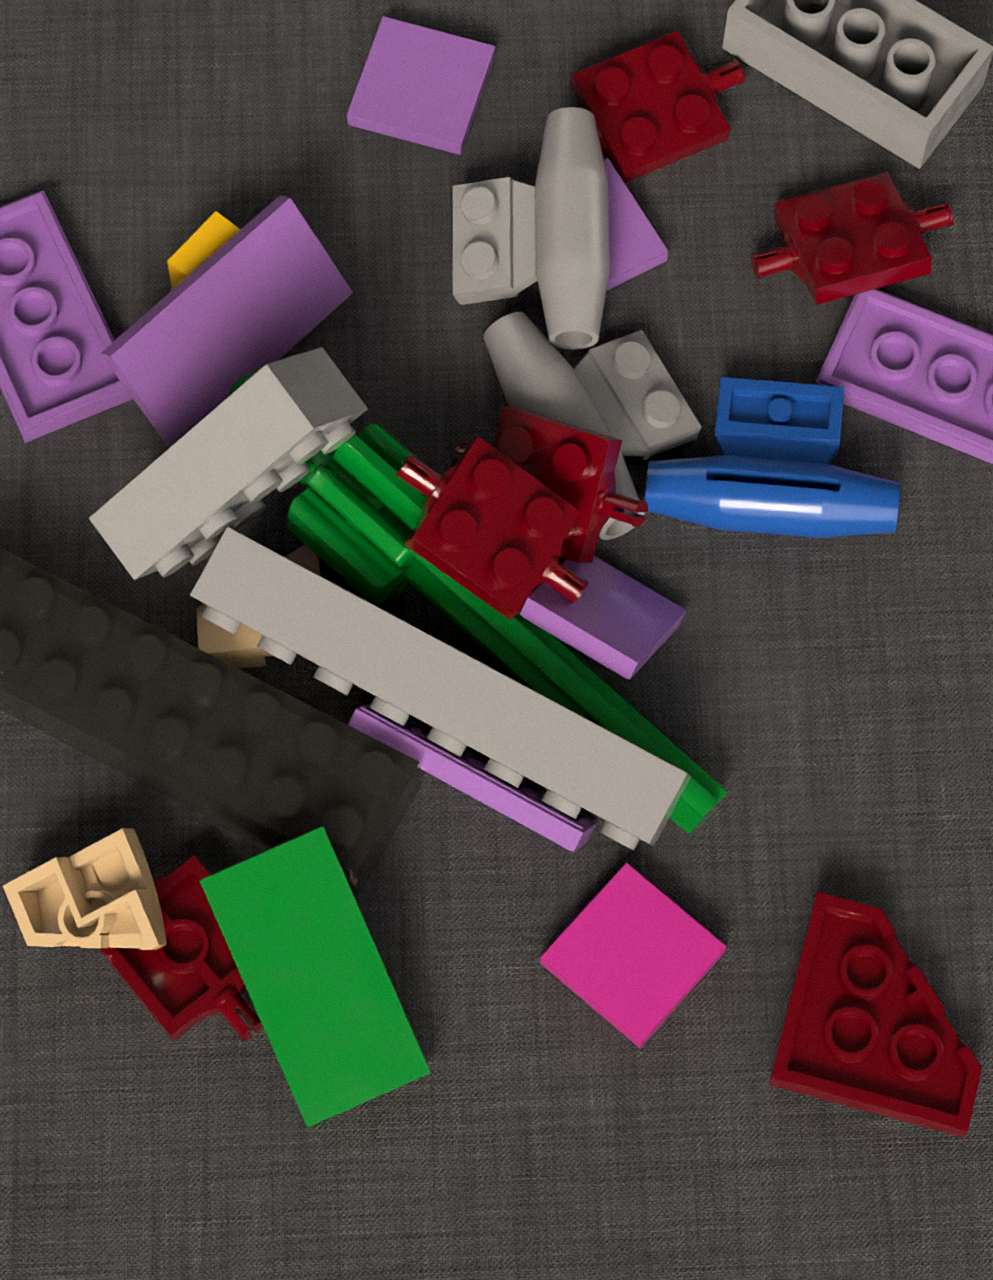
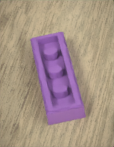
(469, 776)

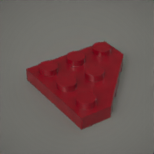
(870, 1026)

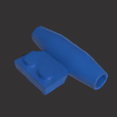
(774, 469)

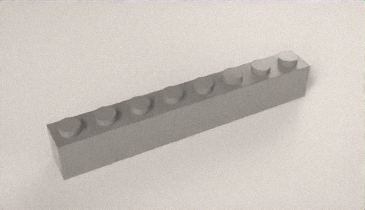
(441, 687)

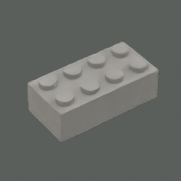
(869, 63)
(229, 464)

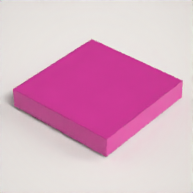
(633, 955)

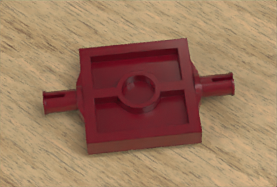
(655, 105)
(852, 238)
(572, 464)
(492, 528)
(195, 969)

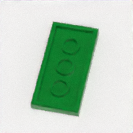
(315, 976)

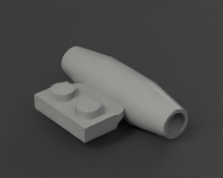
(541, 233)
(612, 391)

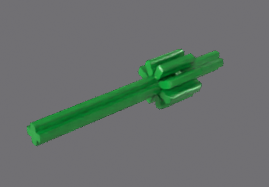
(358, 525)

